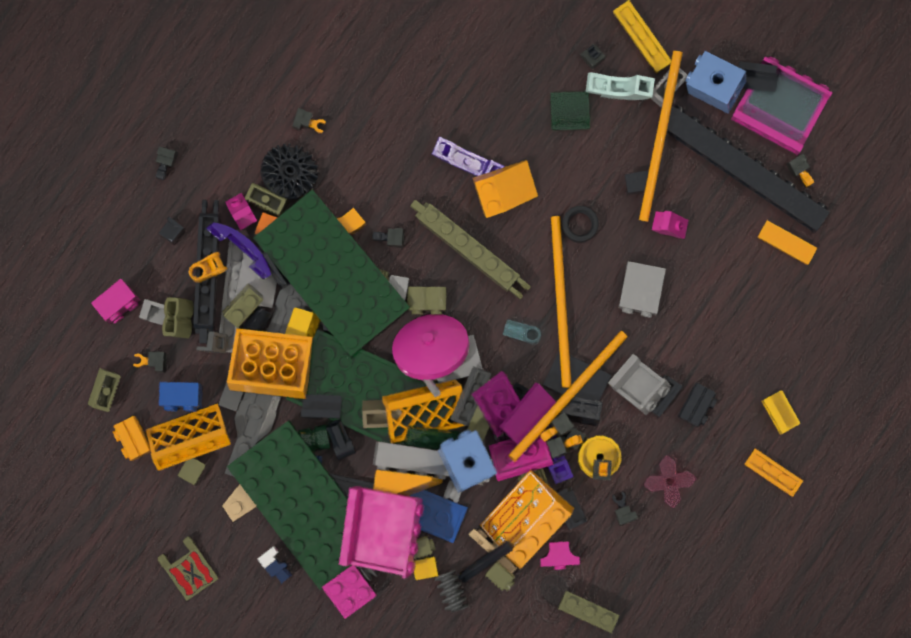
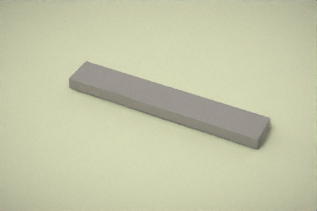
(231, 278)

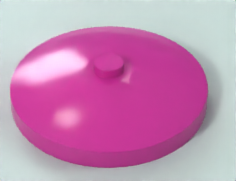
(430, 347)

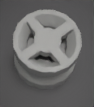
(451, 492)

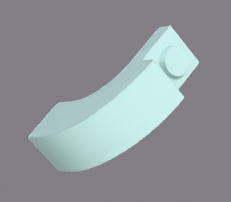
(623, 88)

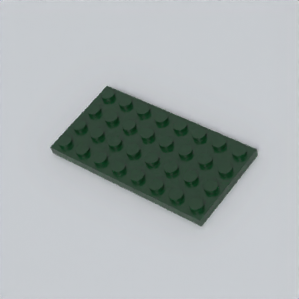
(331, 273)
(359, 380)
(296, 500)

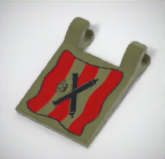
(190, 572)

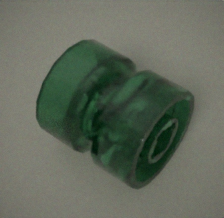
(316, 438)

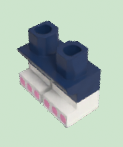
(273, 565)

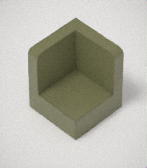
(191, 471)

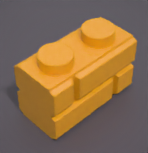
(132, 438)

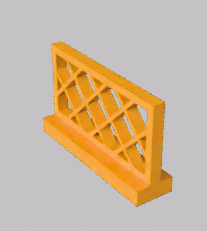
(418, 396)
(191, 446)

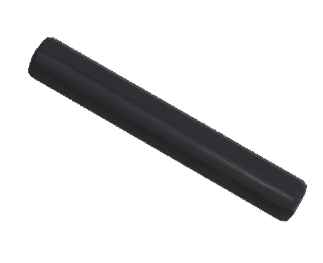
(486, 561)

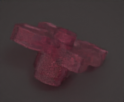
(680, 480)

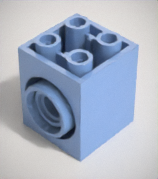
(711, 70)
(470, 448)

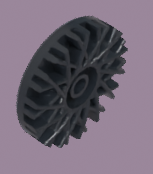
(289, 171)

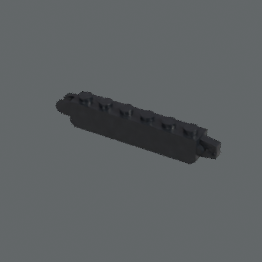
(207, 290)

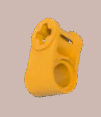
(208, 267)

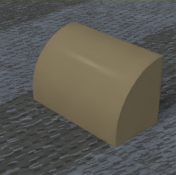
(375, 414)

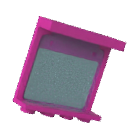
(786, 114)

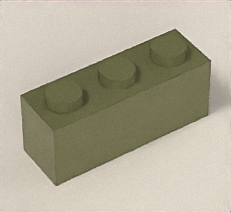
(588, 611)

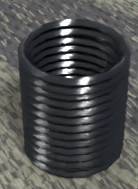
(257, 320)

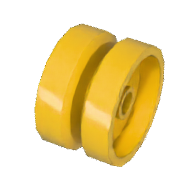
(598, 445)

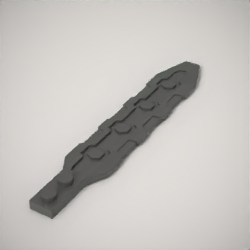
(258, 411)

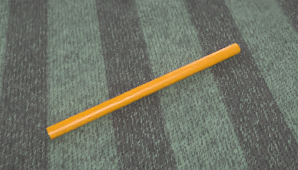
(660, 136)
(561, 301)
(567, 396)

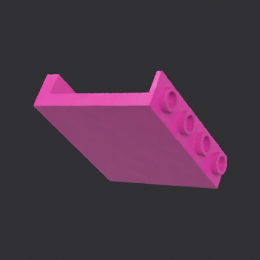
(381, 531)

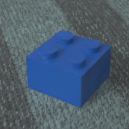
(180, 395)

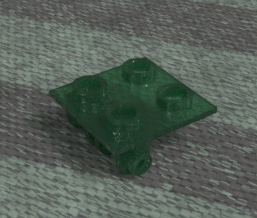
(570, 110)

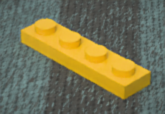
(642, 36)

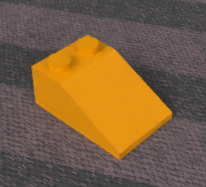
(505, 188)
(403, 483)

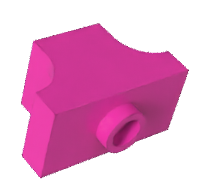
(241, 211)
(670, 224)
(559, 556)

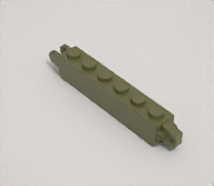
(468, 248)

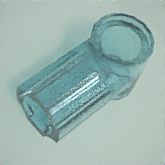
(520, 331)

